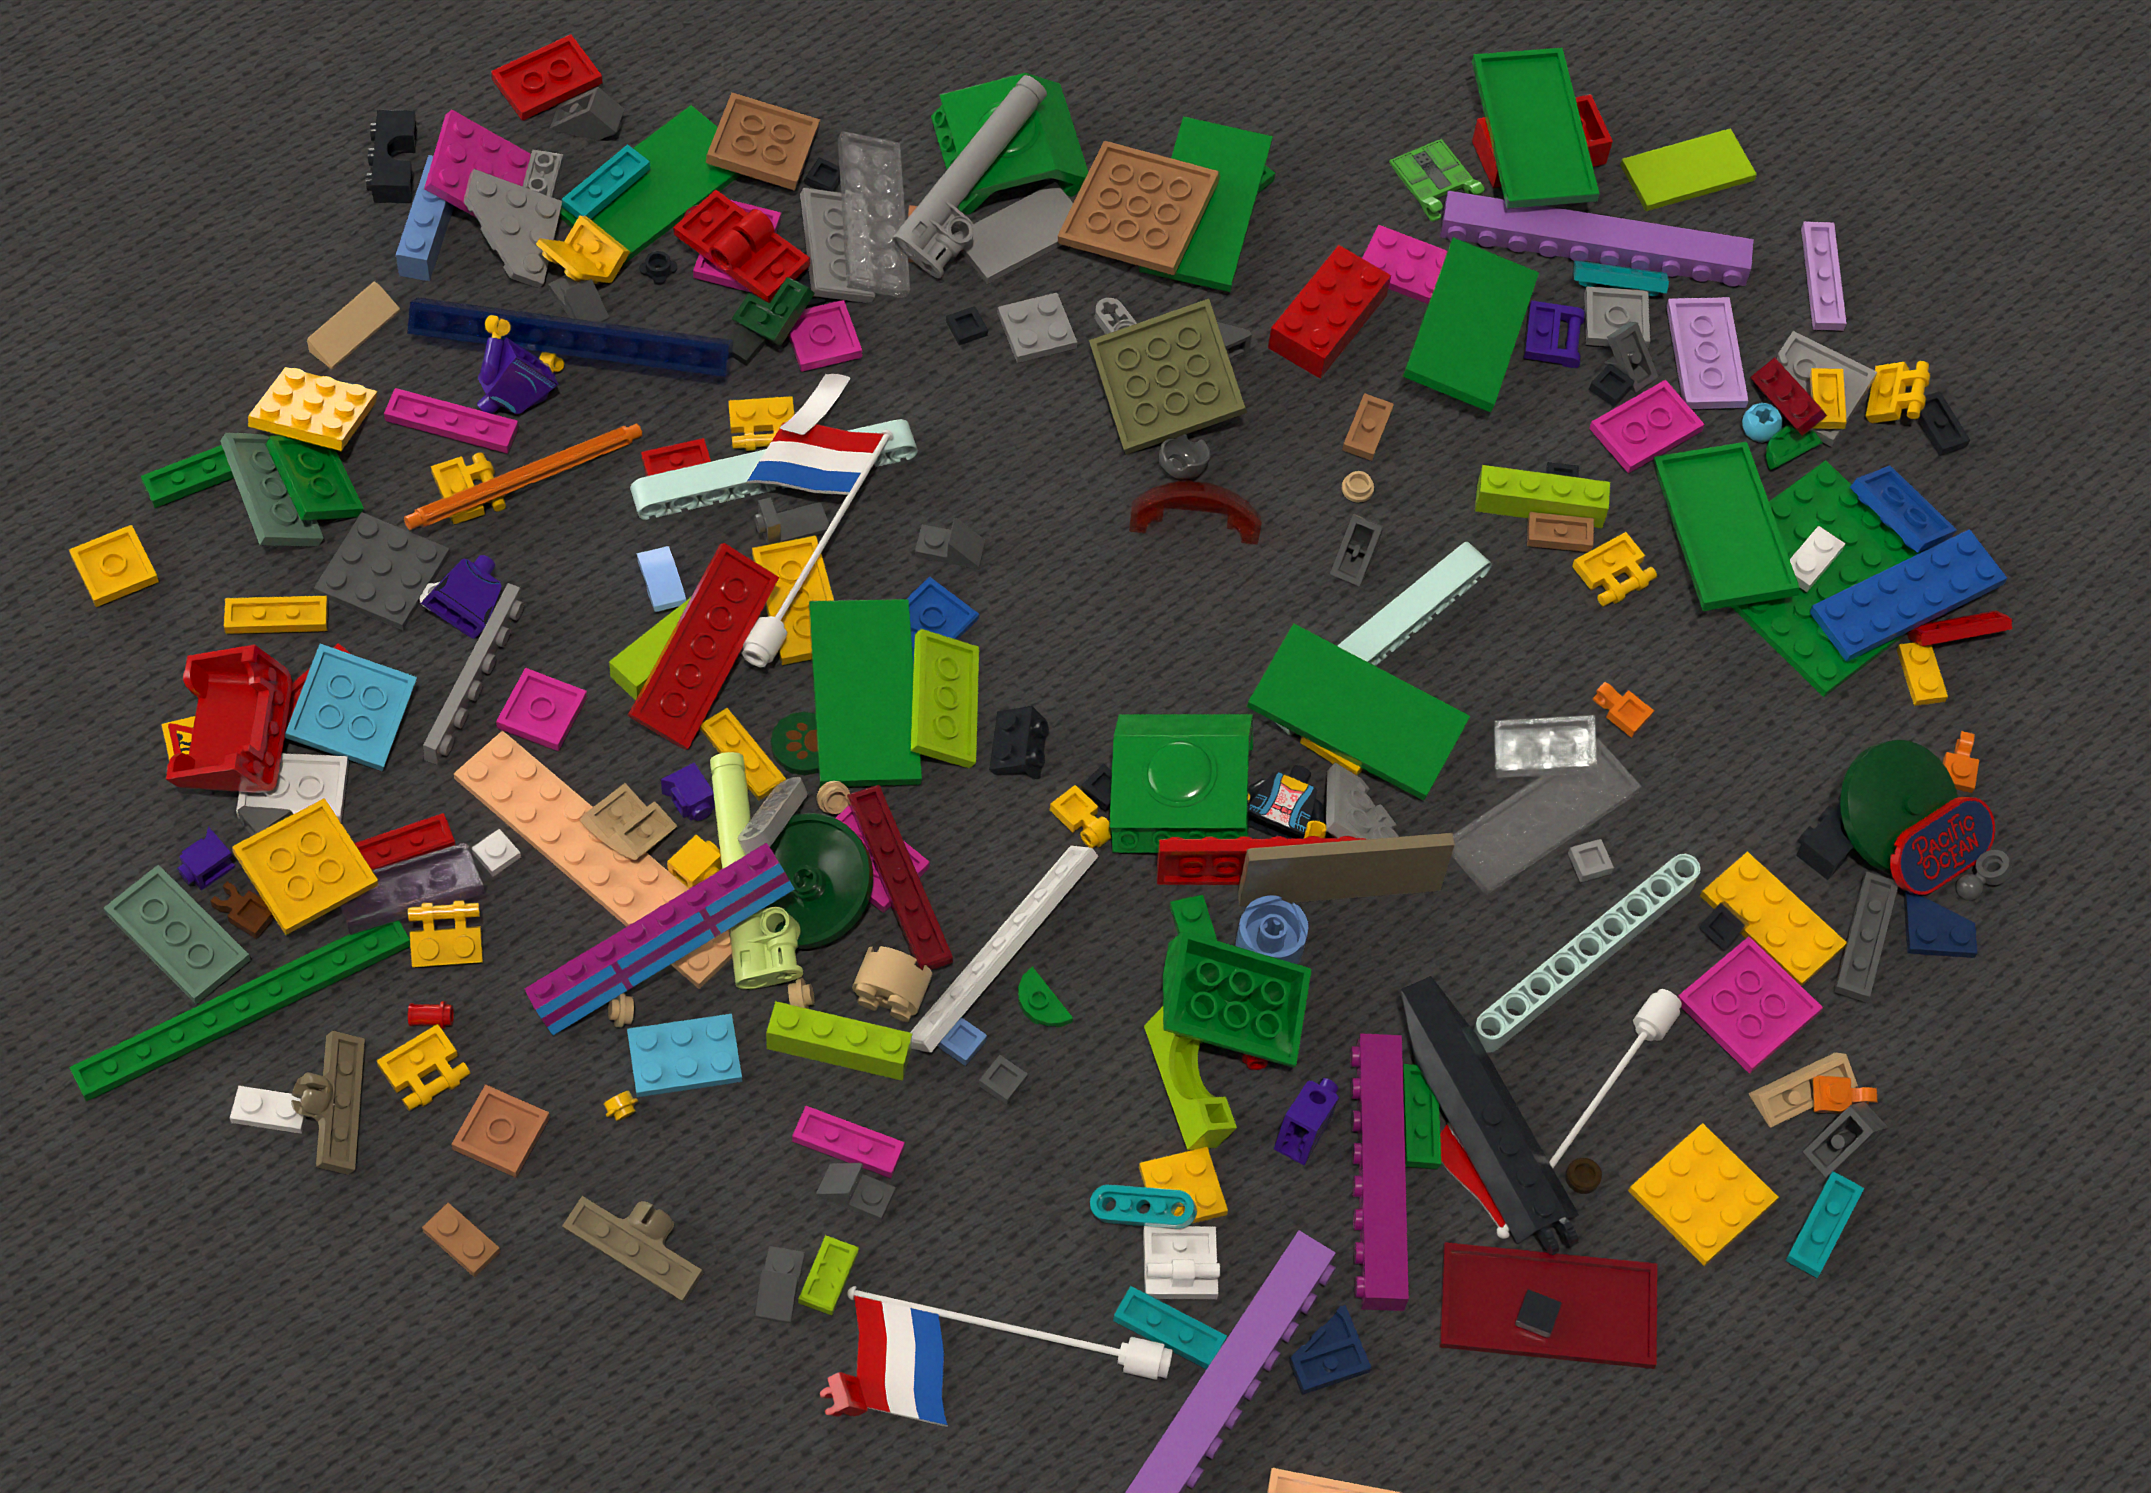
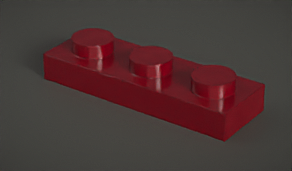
(1788, 396)

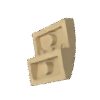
(628, 823)

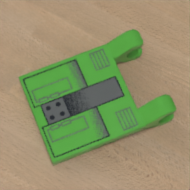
(1431, 174)

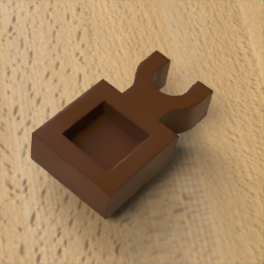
(245, 911)

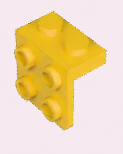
(586, 252)

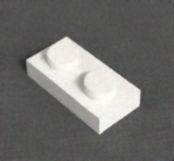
(1815, 557)
(266, 1110)

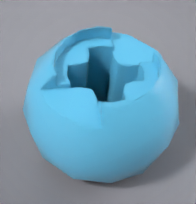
(1761, 413)

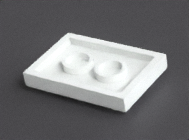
(302, 782)

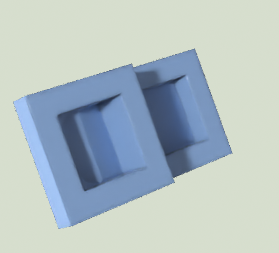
(661, 578)

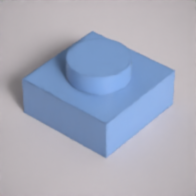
(963, 1041)

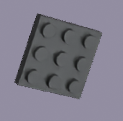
(381, 571)

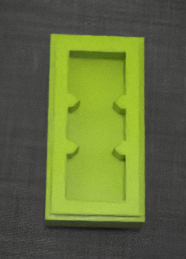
(828, 1275)

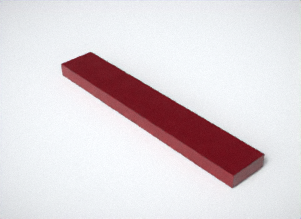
(899, 878)

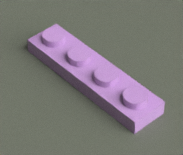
(1823, 276)

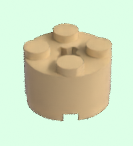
(892, 982)

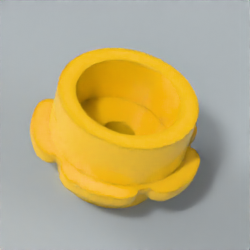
(620, 1106)

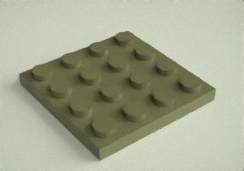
(1167, 376)

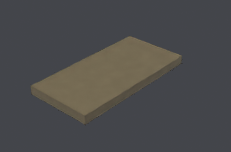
(1346, 868)

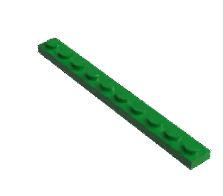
(237, 1008)

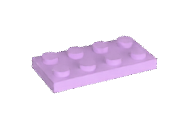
(1707, 353)

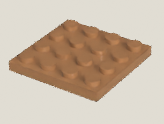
(1138, 207)

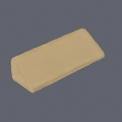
(352, 325)
(1795, 1091)

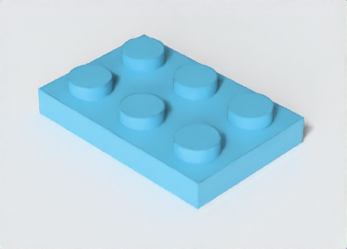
(684, 1055)

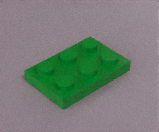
(314, 479)

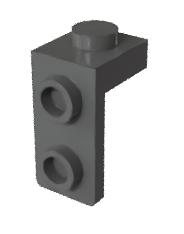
(790, 524)

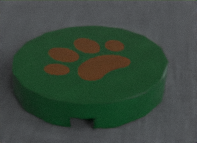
(795, 743)

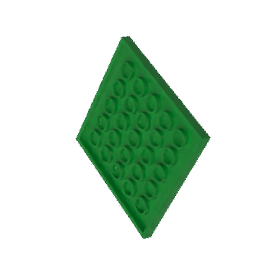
(1870, 547)

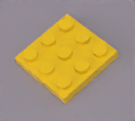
(312, 408)
(305, 866)
(1703, 1194)

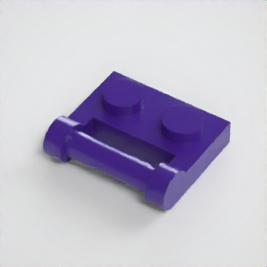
(1543, 333)

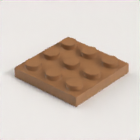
(762, 141)

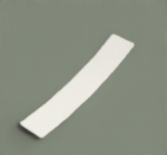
(817, 404)

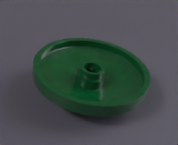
(1889, 792)
(828, 876)

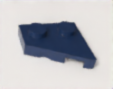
(1936, 929)
(1330, 1355)

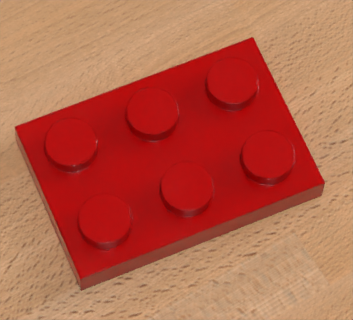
(546, 77)

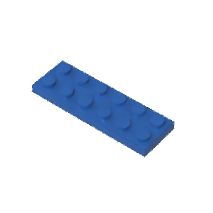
(1907, 595)

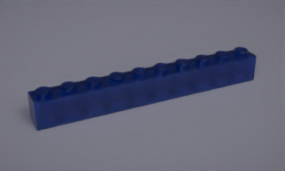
(574, 337)

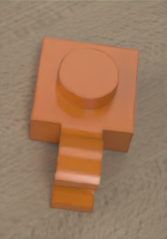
(1625, 711)
(1960, 765)
(1836, 1095)

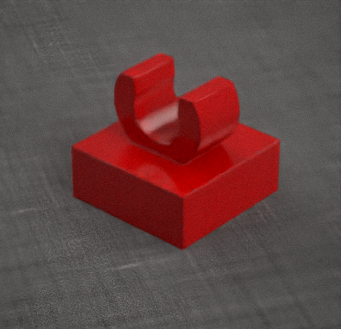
(846, 1395)

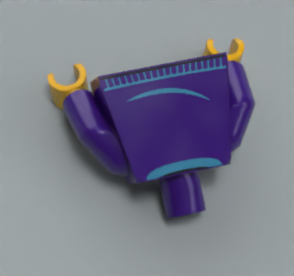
(512, 374)

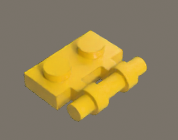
(1889, 395)
(755, 416)
(455, 476)
(1609, 561)
(447, 945)
(419, 1058)

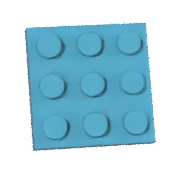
(350, 707)

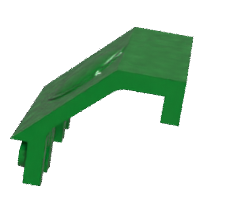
(1039, 150)
(1179, 778)

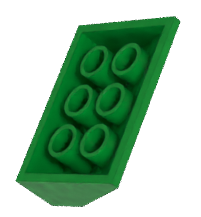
(1234, 998)

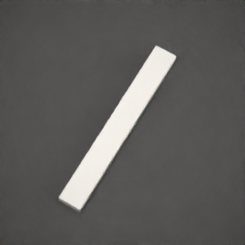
(1001, 947)

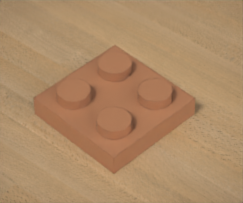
(500, 1131)

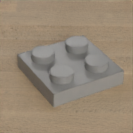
(1611, 309)
(1037, 327)

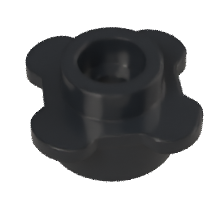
(656, 259)

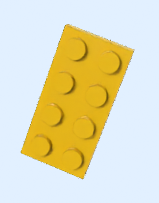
(787, 562)
(1776, 918)

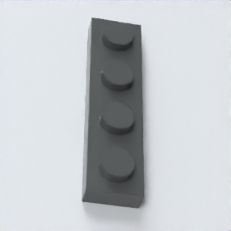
(1866, 937)

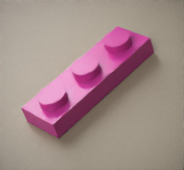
(848, 1141)

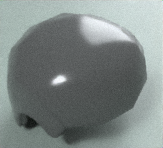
(1191, 454)

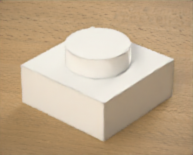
(496, 852)

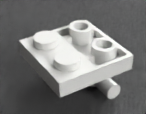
(1181, 1262)

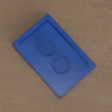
(1903, 509)

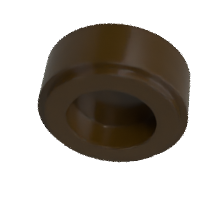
(1583, 1175)

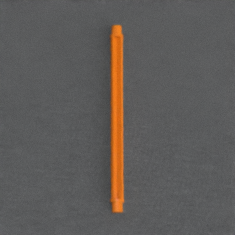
(522, 476)

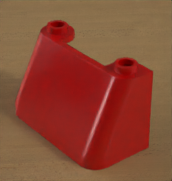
(236, 721)

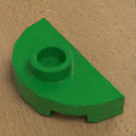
(1789, 444)
(1040, 1003)

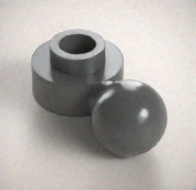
(1971, 885)

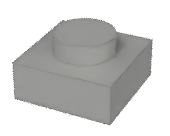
(1590, 860)

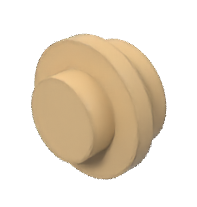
(1358, 486)
(832, 797)
(801, 994)
(621, 1010)

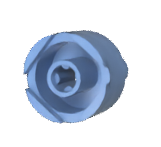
(1273, 929)

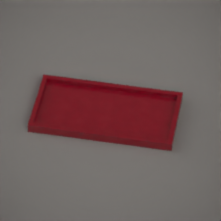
(1603, 1314)

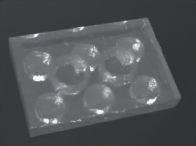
(1545, 746)

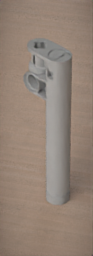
(930, 224)

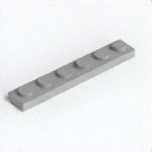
(468, 683)

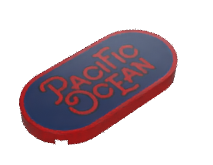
(1942, 845)

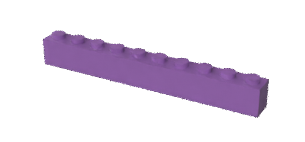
(1598, 239)
(1236, 1369)

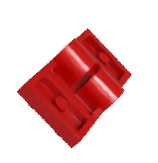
(741, 245)

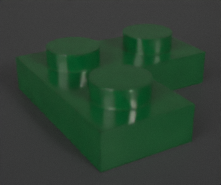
(779, 316)

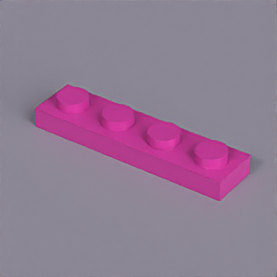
(451, 420)

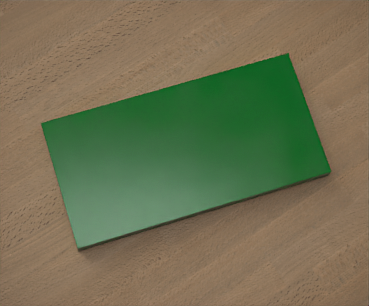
(1535, 128)
(671, 186)
(1221, 233)
(1471, 325)
(1725, 526)
(863, 692)
(1358, 711)

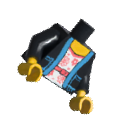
(1286, 806)

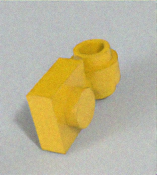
(1078, 810)

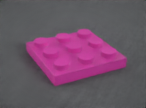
(467, 147)
(1749, 1004)

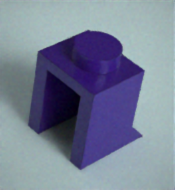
(689, 792)
(205, 861)

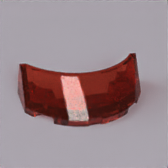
(1196, 497)

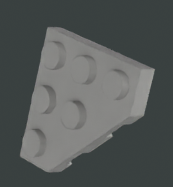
(513, 223)
(1802, 354)
(1351, 809)

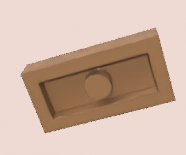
(1368, 427)
(1560, 532)
(461, 1239)

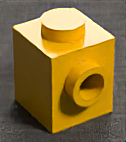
(695, 862)

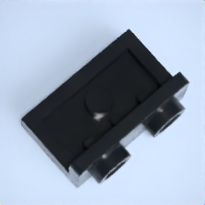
(1019, 742)

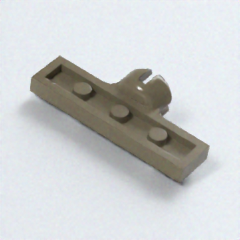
(334, 1101)
(636, 1244)

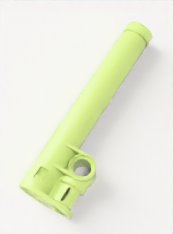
(757, 951)

